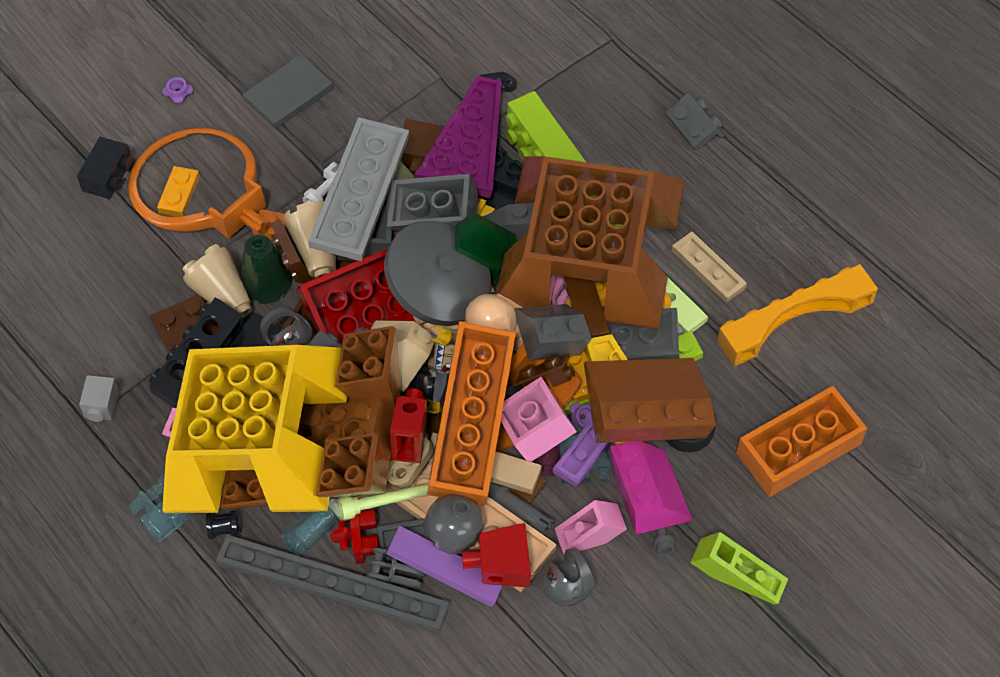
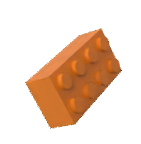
(801, 441)

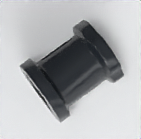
(222, 524)

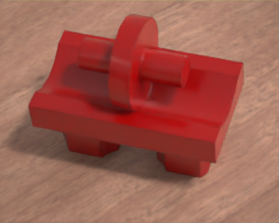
(363, 545)

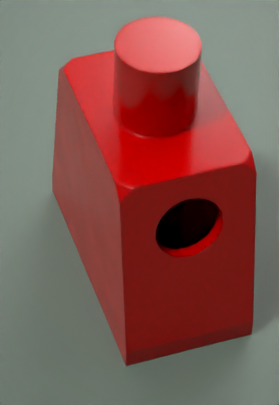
(408, 427)
(501, 557)

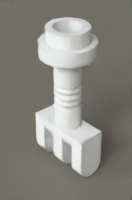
(318, 194)

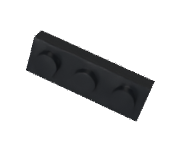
(430, 382)

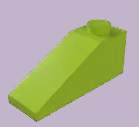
(739, 568)

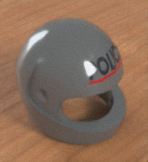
(299, 332)
(569, 581)

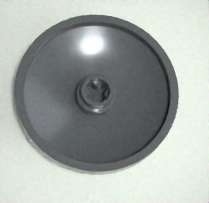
(431, 275)

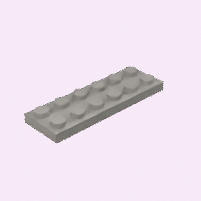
(359, 189)

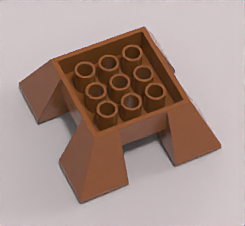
(615, 253)
(351, 432)

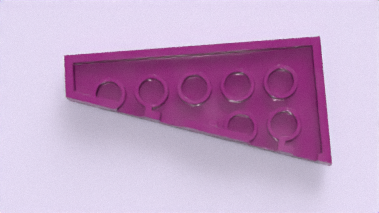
(469, 138)

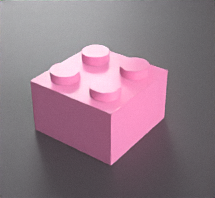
(535, 420)

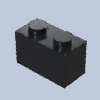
(105, 168)

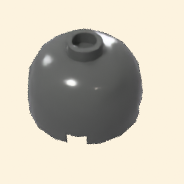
(453, 523)

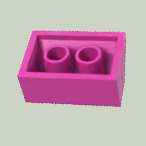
(648, 486)

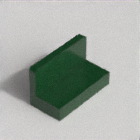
(483, 240)

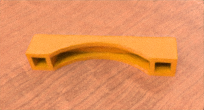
(843, 292)

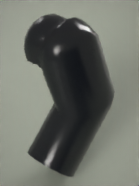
(508, 81)

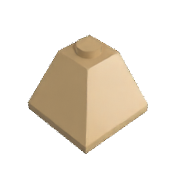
(413, 347)

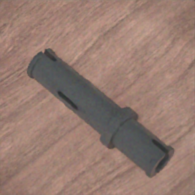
(520, 508)

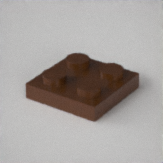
(289, 252)
(174, 320)

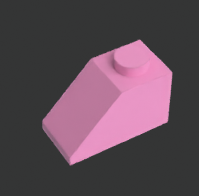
(591, 526)

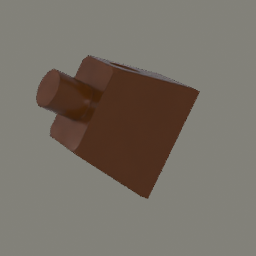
(420, 142)

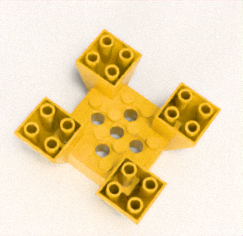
(244, 414)

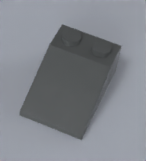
(431, 199)

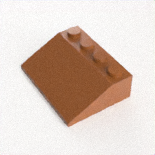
(648, 400)

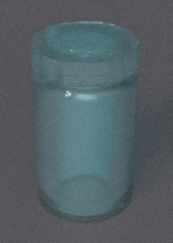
(308, 530)

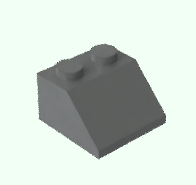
(552, 330)

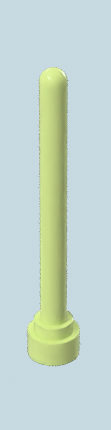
(351, 506)

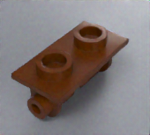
(552, 368)

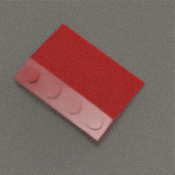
(352, 298)

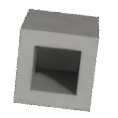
(99, 398)

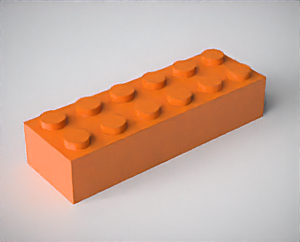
(471, 412)

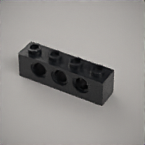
(211, 314)

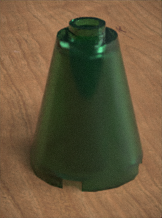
(264, 271)

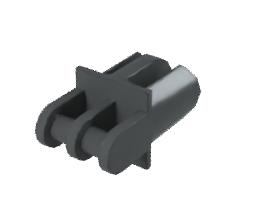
(395, 568)

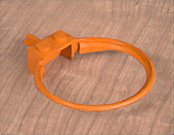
(241, 212)

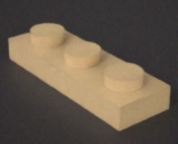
(709, 267)

